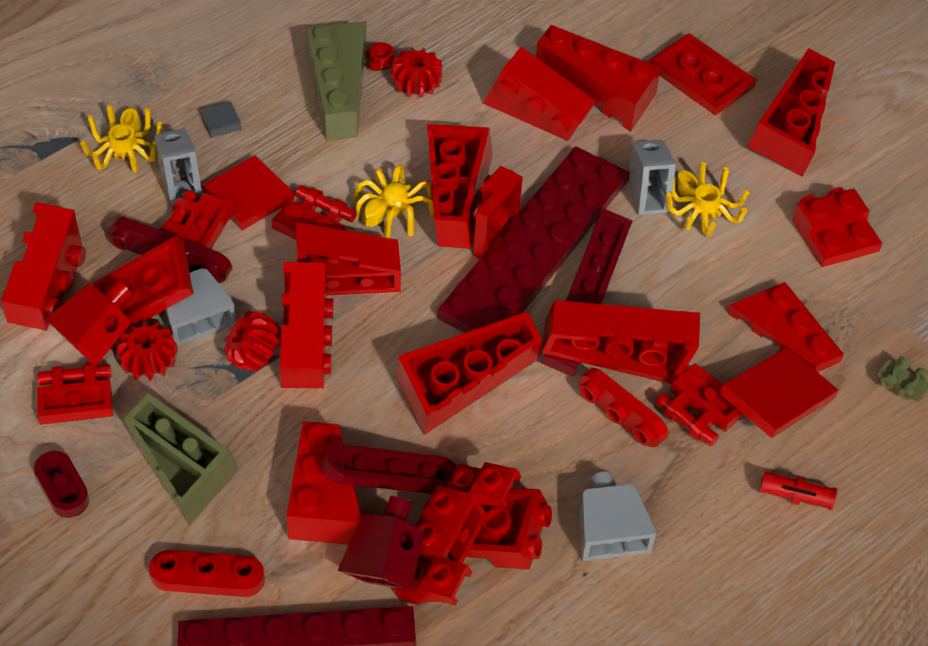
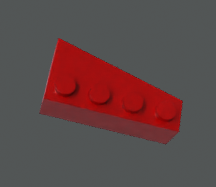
(612, 78)
(794, 117)
(457, 166)
(623, 338)
(464, 368)

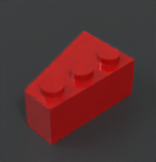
(539, 96)
(353, 260)
(46, 268)
(305, 326)
(318, 506)

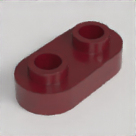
(63, 486)

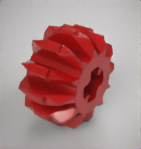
(416, 72)
(252, 341)
(147, 350)

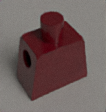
(384, 548)

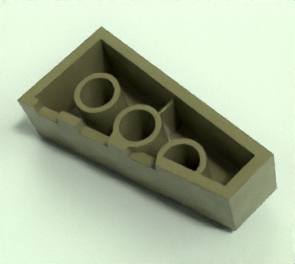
(337, 72)

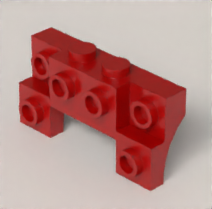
(450, 528)

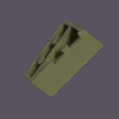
(182, 455)

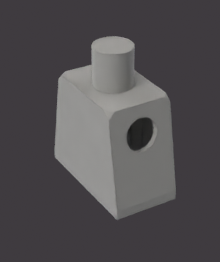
(177, 155)
(651, 164)
(202, 312)
(613, 520)

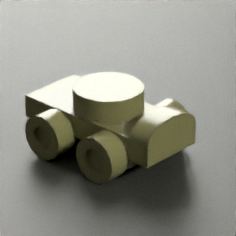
(903, 382)

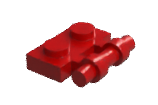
(305, 212)
(204, 220)
(702, 393)
(75, 400)

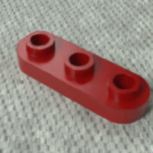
(623, 407)
(221, 580)

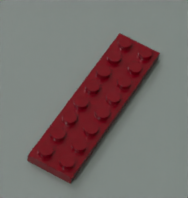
(535, 242)

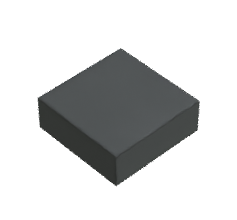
(221, 119)

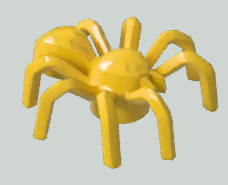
(123, 138)
(705, 199)
(392, 200)

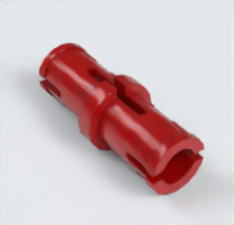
(823, 495)

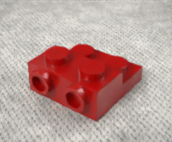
(497, 209)
(836, 226)
(513, 533)

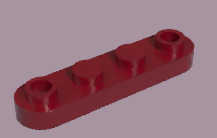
(140, 238)
(387, 468)

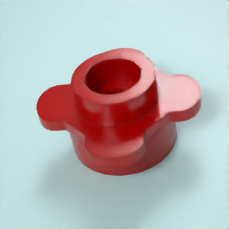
(380, 56)

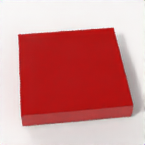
(252, 189)

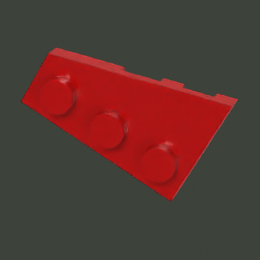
(789, 324)

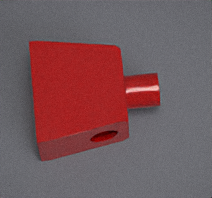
(93, 320)

